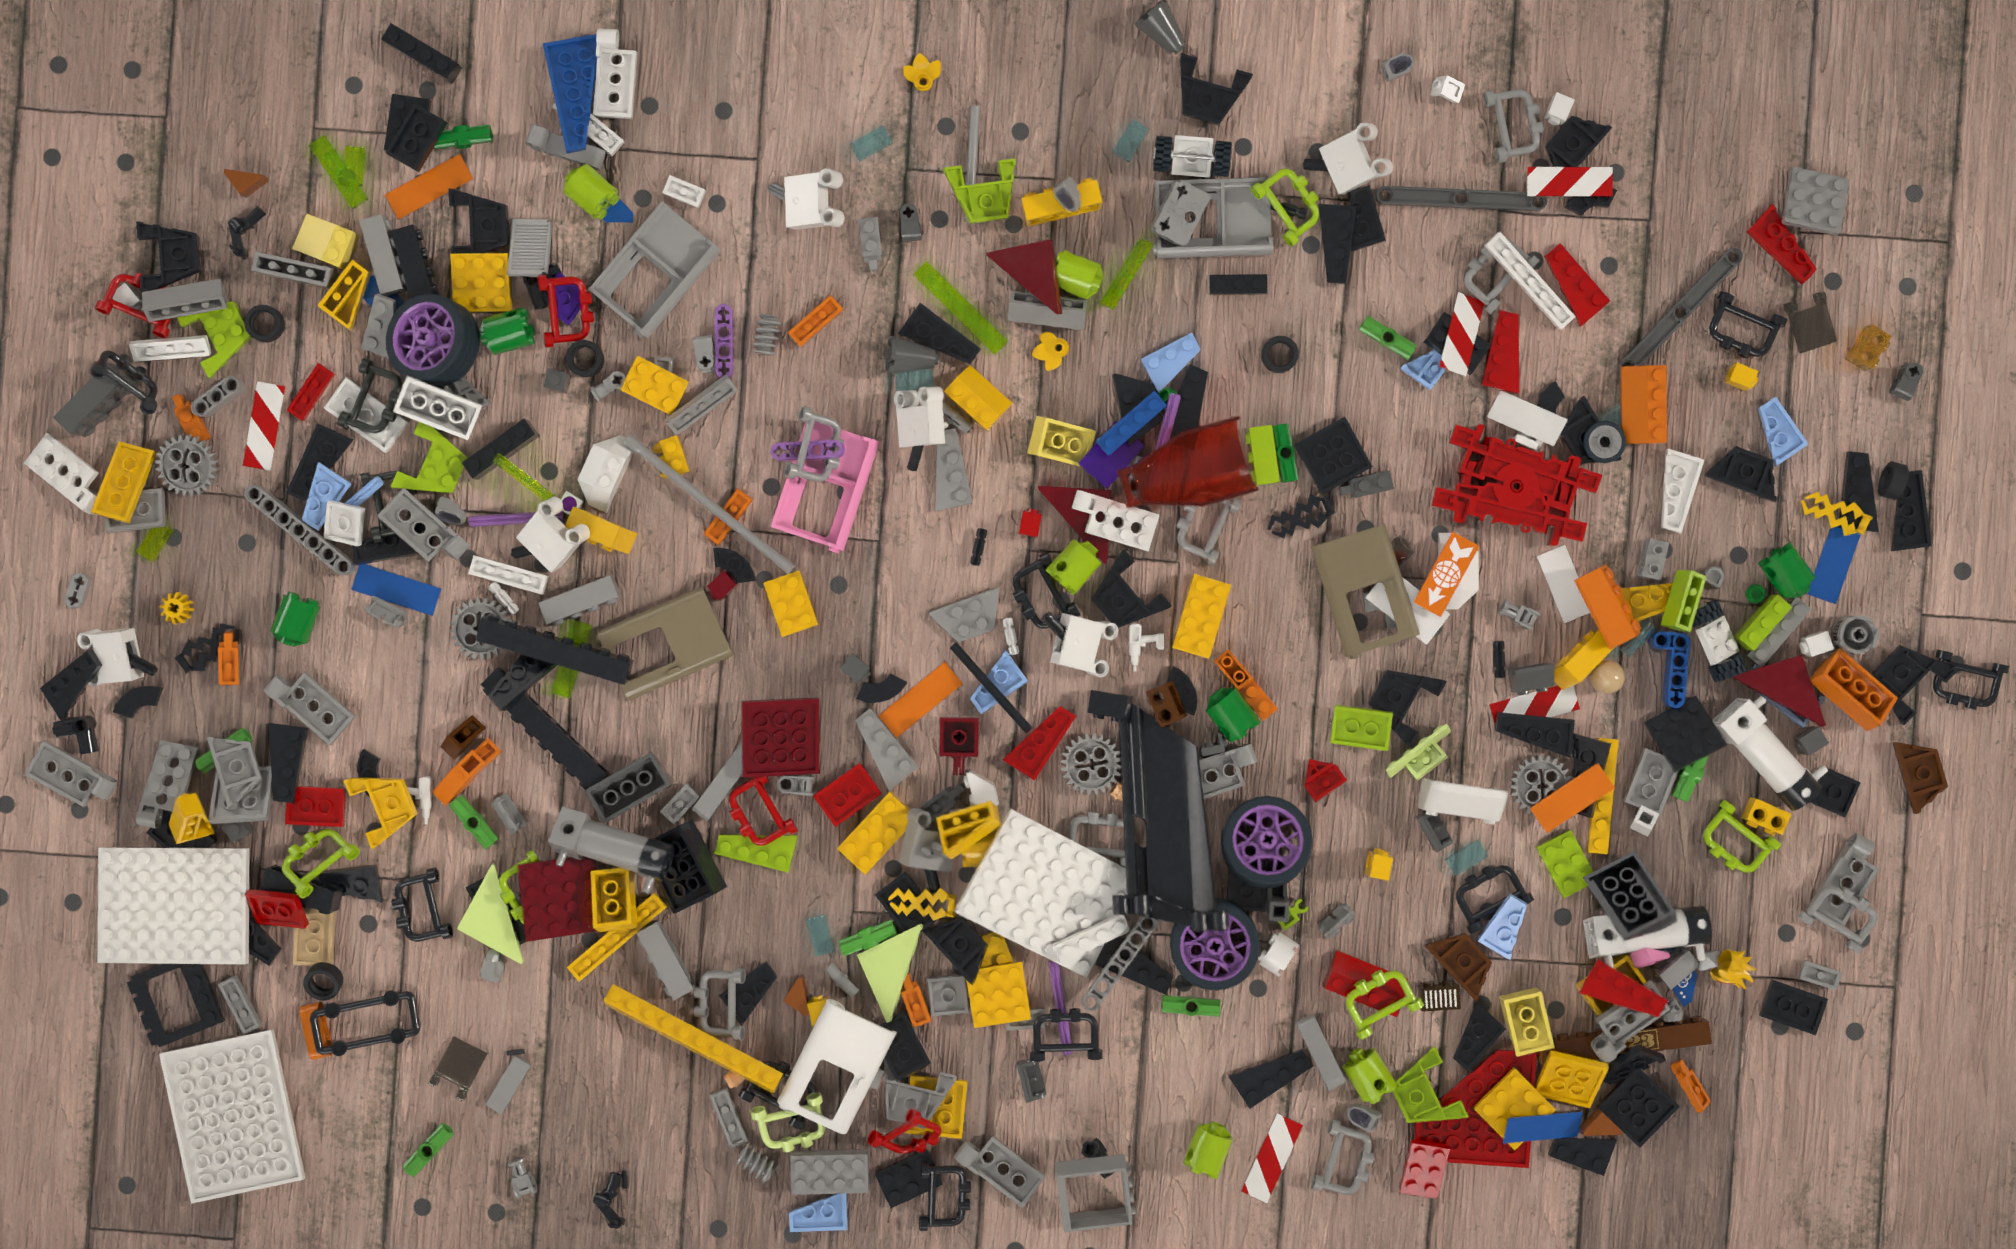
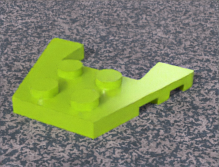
(984, 200)
(226, 332)
(440, 468)
(1418, 1098)

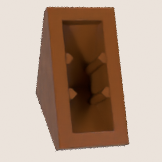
(245, 182)
(798, 996)
(1599, 1124)

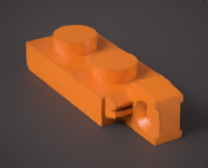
(190, 422)
(228, 661)
(915, 1002)
(1691, 1085)

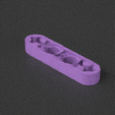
(724, 341)
(809, 456)

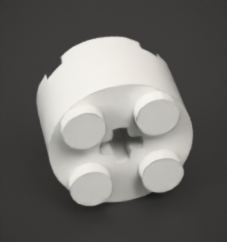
(1278, 953)

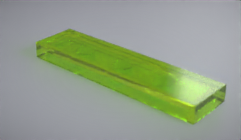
(334, 167)
(1126, 274)
(522, 477)
(567, 677)

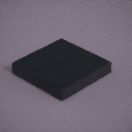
(1836, 792)

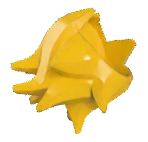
(1732, 968)

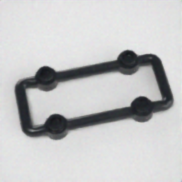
(333, 1009)

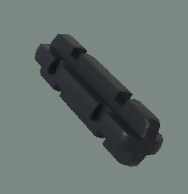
(1293, 210)
(978, 546)
(1499, 659)

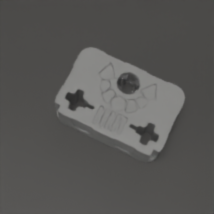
(1175, 208)

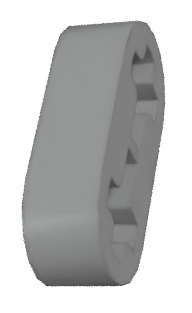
(77, 590)

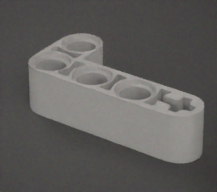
(553, 144)
(1321, 1052)

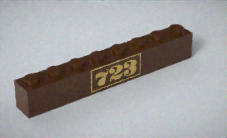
(1657, 1037)

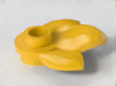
(922, 70)
(1048, 352)

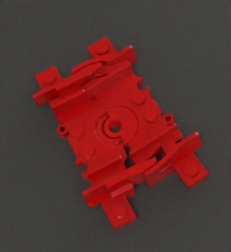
(1543, 494)

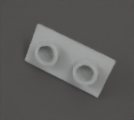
(393, 616)
(509, 813)
(1332, 926)

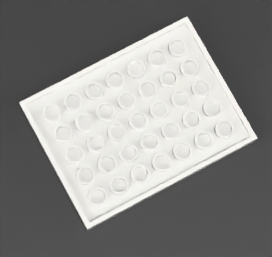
(1041, 889)
(173, 905)
(232, 1116)

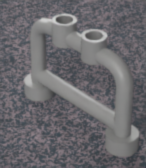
(1531, 110)
(1490, 300)
(792, 470)
(1183, 525)
(1093, 818)
(1847, 895)
(702, 1011)
(1360, 1174)

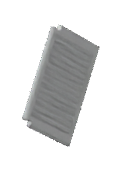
(529, 247)

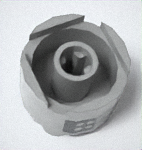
(1844, 637)

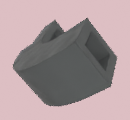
(1277, 900)

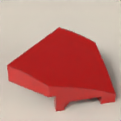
(1322, 779)

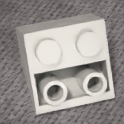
(981, 789)

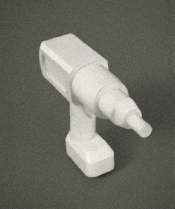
(1137, 641)
(425, 795)

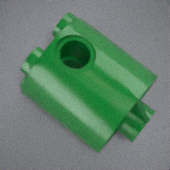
(507, 331)
(1787, 571)
(295, 619)
(1231, 713)

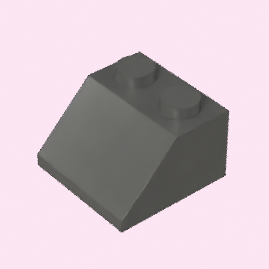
(1531, 677)

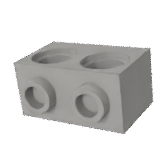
(1652, 559)

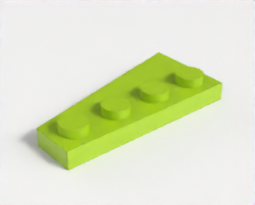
(774, 855)

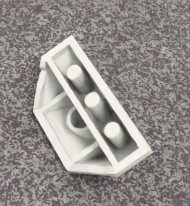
(604, 471)
(1469, 583)

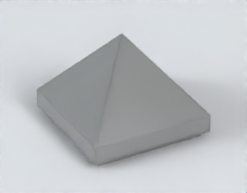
(1711, 961)

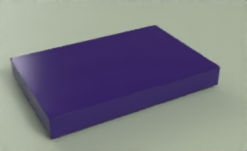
(1104, 467)

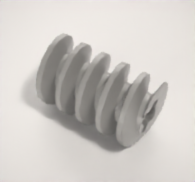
(766, 336)
(756, 1163)

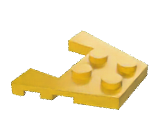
(390, 801)

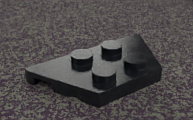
(1575, 142)
(1130, 394)
(1578, 422)
(1745, 472)
(960, 946)

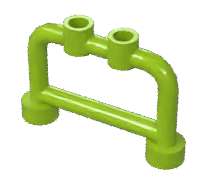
(1309, 199)
(1731, 861)
(303, 887)
(507, 895)
(1379, 979)

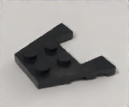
(1205, 99)
(487, 222)
(177, 255)
(1119, 601)
(1903, 671)
(1396, 694)

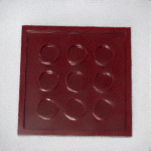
(780, 737)
(556, 898)

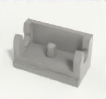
(1675, 968)

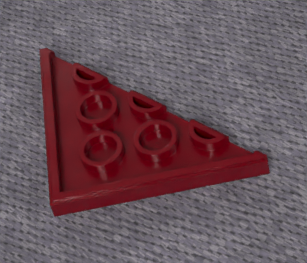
(1034, 269)
(1062, 501)
(1786, 684)

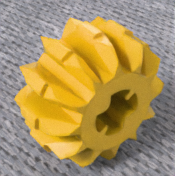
(181, 613)

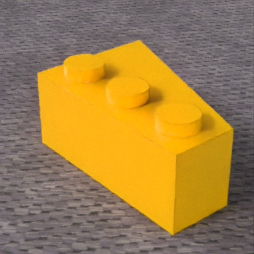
(346, 295)
(602, 531)
(1581, 660)
(189, 819)
(966, 827)

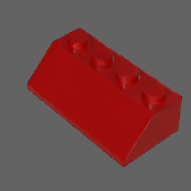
(1348, 970)

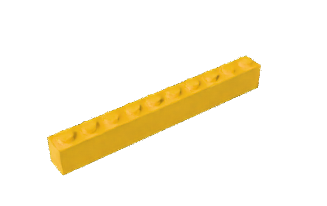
(693, 1038)

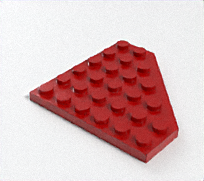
(1472, 1138)

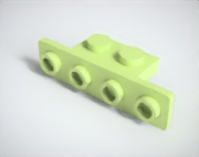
(1423, 757)

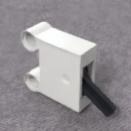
(1349, 160)
(808, 199)
(919, 424)
(548, 537)
(1079, 641)
(118, 654)

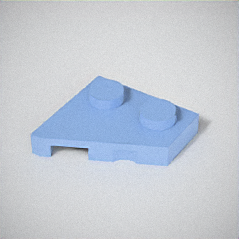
(1425, 369)

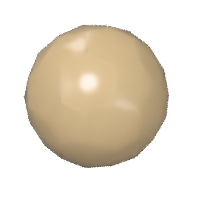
(1607, 677)

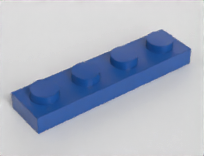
(1131, 423)

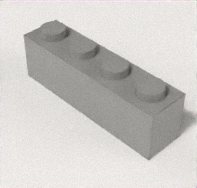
(383, 255)
(294, 270)
(184, 300)
(1029, 309)
(579, 600)
(666, 960)

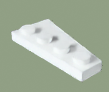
(1679, 485)

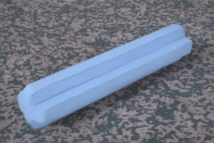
(364, 493)

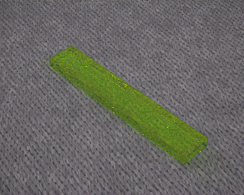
(960, 308)

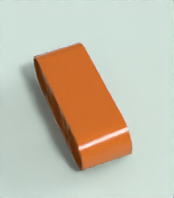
(305, 1012)

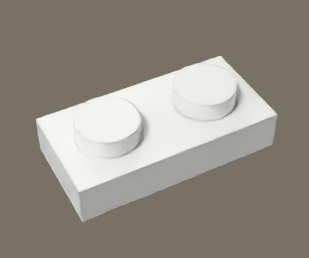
(684, 191)

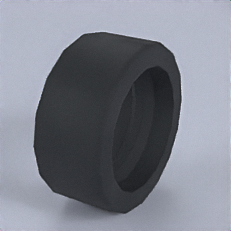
(250, 319)
(582, 344)
(1294, 354)
(1893, 480)
(318, 992)

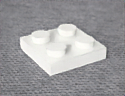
(344, 523)

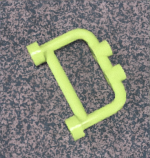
(787, 1143)

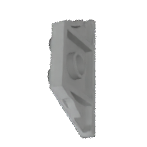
(969, 616)
(235, 767)

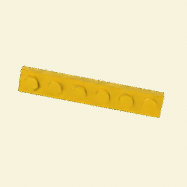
(1600, 823)
(615, 939)

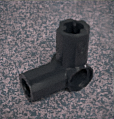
(540, 298)
(85, 736)
(1095, 1149)

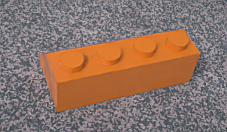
(1644, 404)
(1608, 606)
(1853, 690)

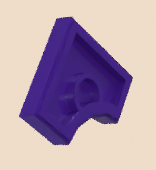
(567, 301)

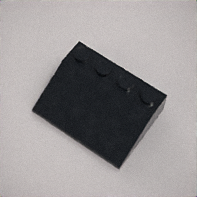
(692, 871)
(1631, 897)

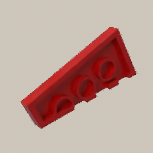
(1781, 245)
(1503, 356)
(1039, 745)
(1616, 988)

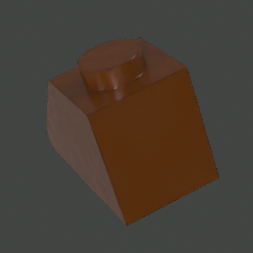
(462, 737)

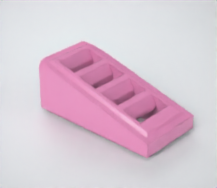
(1648, 956)

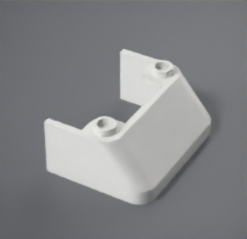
(1461, 800)

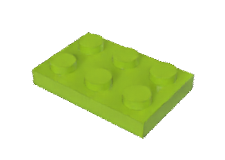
(1361, 727)
(1565, 862)

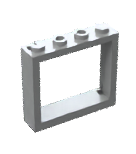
(1097, 1218)

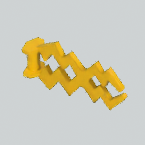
(1828, 511)
(915, 903)

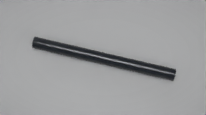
(991, 688)

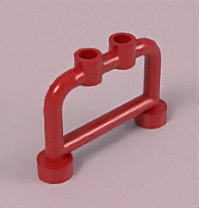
(584, 298)
(106, 305)
(746, 829)
(912, 1119)

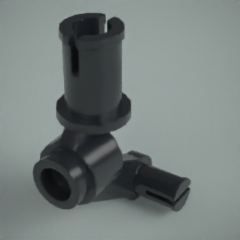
(239, 226)
(604, 1200)

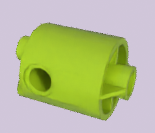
(590, 191)
(1078, 274)
(1074, 565)
(1369, 1074)
(1208, 1149)

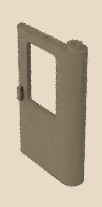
(1358, 563)
(690, 631)

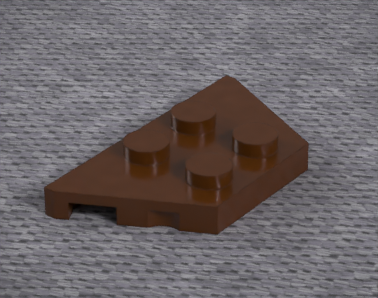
(1921, 773)
(1463, 961)

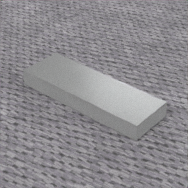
(240, 1004)
(508, 1084)
(728, 1117)

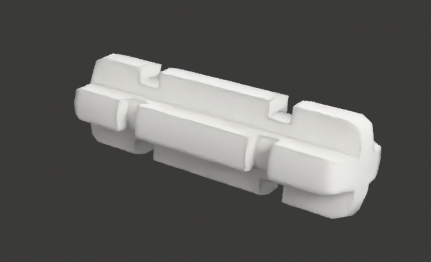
(503, 598)
(1010, 636)

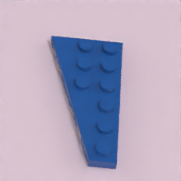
(572, 77)

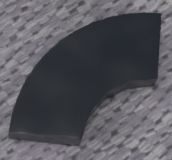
(1580, 204)
(1551, 398)
(735, 564)
(1185, 689)
(881, 691)
(136, 699)
(368, 766)

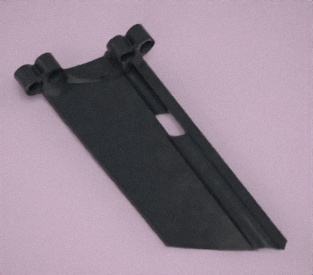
(1164, 788)

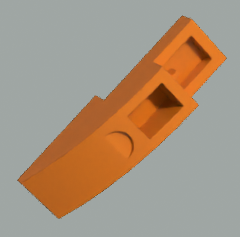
(1245, 685)
(465, 771)

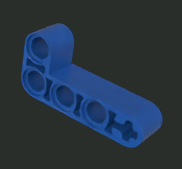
(1670, 668)

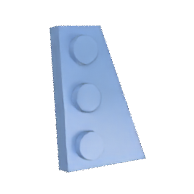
(1170, 360)
(1780, 431)

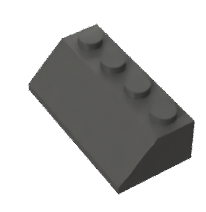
(629, 787)

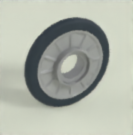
(1592, 442)

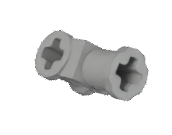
(608, 386)
(1522, 615)
(523, 1181)

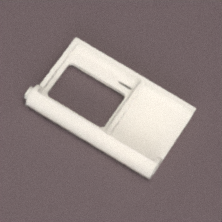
(845, 1042)

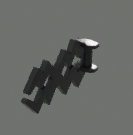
(1294, 519)
(212, 656)

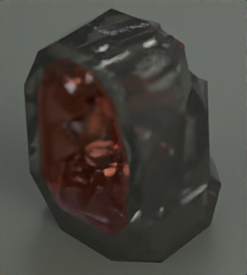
(1401, 549)

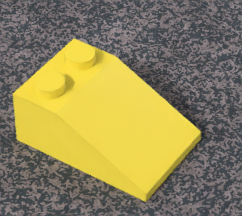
(326, 241)
(1060, 440)
(1527, 1021)

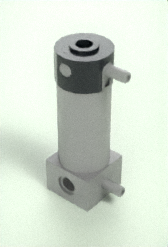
(579, 836)

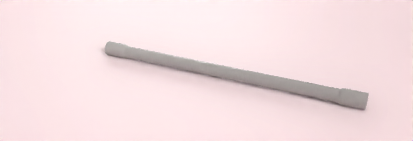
(778, 559)

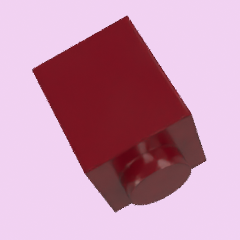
(721, 586)

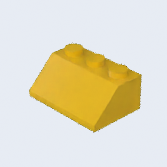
(978, 398)

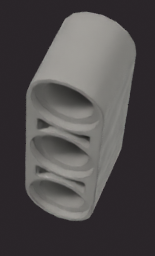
(209, 399)

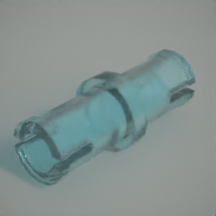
(1639, 640)

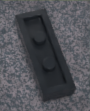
(1238, 284)

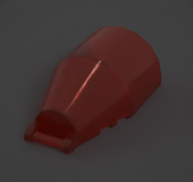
(1191, 469)

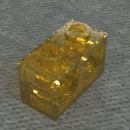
(1865, 344)

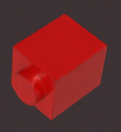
(1030, 523)

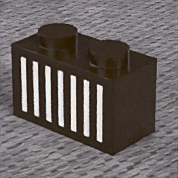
(1439, 996)

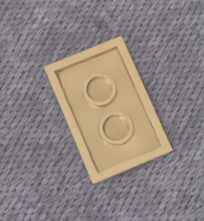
(316, 941)

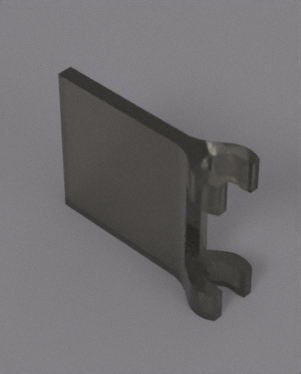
(1812, 325)
(459, 1065)

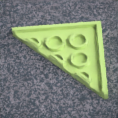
(490, 919)
(888, 966)

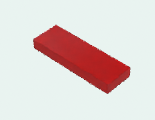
(310, 392)

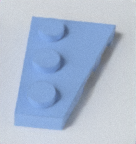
(325, 487)
(1006, 678)
(1502, 929)
(821, 1215)

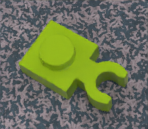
(1293, 911)

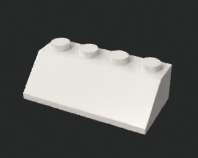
(437, 408)

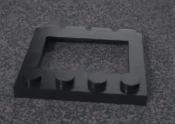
(200, 991)

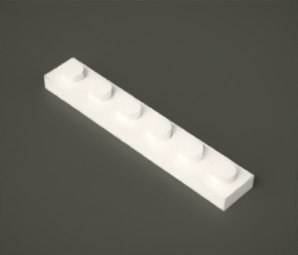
(1529, 280)

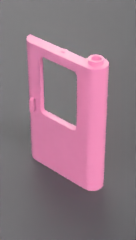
(850, 474)

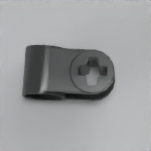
(910, 226)
(1905, 383)

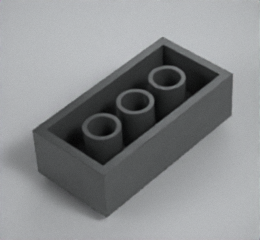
(93, 403)

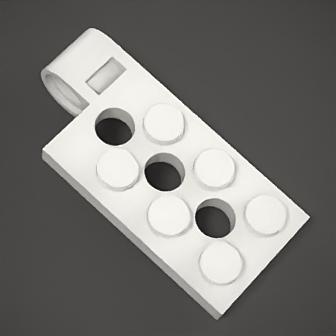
(606, 49)
(77, 467)
(1092, 504)

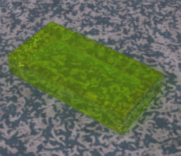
(353, 165)
(154, 542)

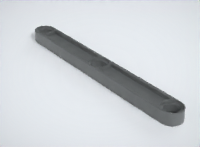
(1447, 198)
(1688, 303)

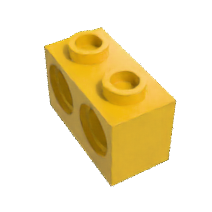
(1767, 812)
(1378, 864)

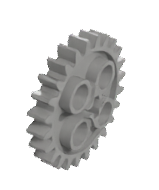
(169, 462)
(463, 629)
(1088, 746)
(1523, 786)

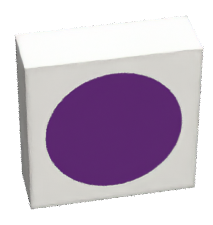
(570, 500)

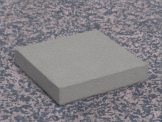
(948, 995)

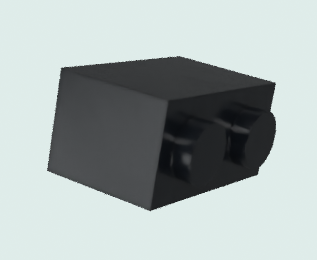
(1110, 705)

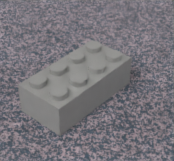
(830, 1171)

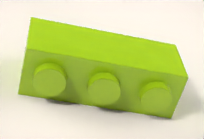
(1262, 455)
(1683, 600)
(1762, 622)

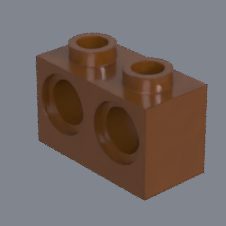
(1170, 702)

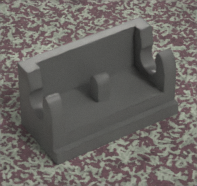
(1434, 831)
(1031, 1080)

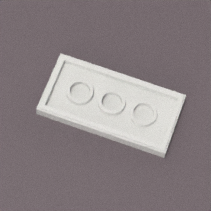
(370, 413)
(1427, 622)

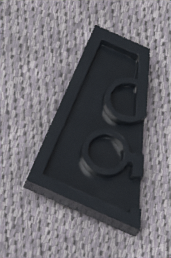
(751, 991)
(1478, 1037)

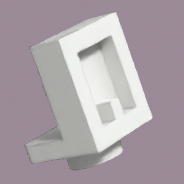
(1447, 88)
(1525, 441)

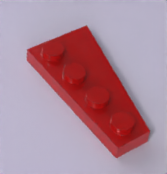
(1579, 289)

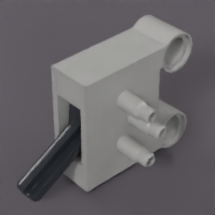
(924, 848)

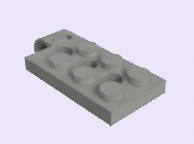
(449, 540)
(284, 694)
(1238, 757)
(100, 783)
(150, 811)
(1855, 850)
(1608, 1043)
(972, 1158)

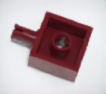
(959, 750)

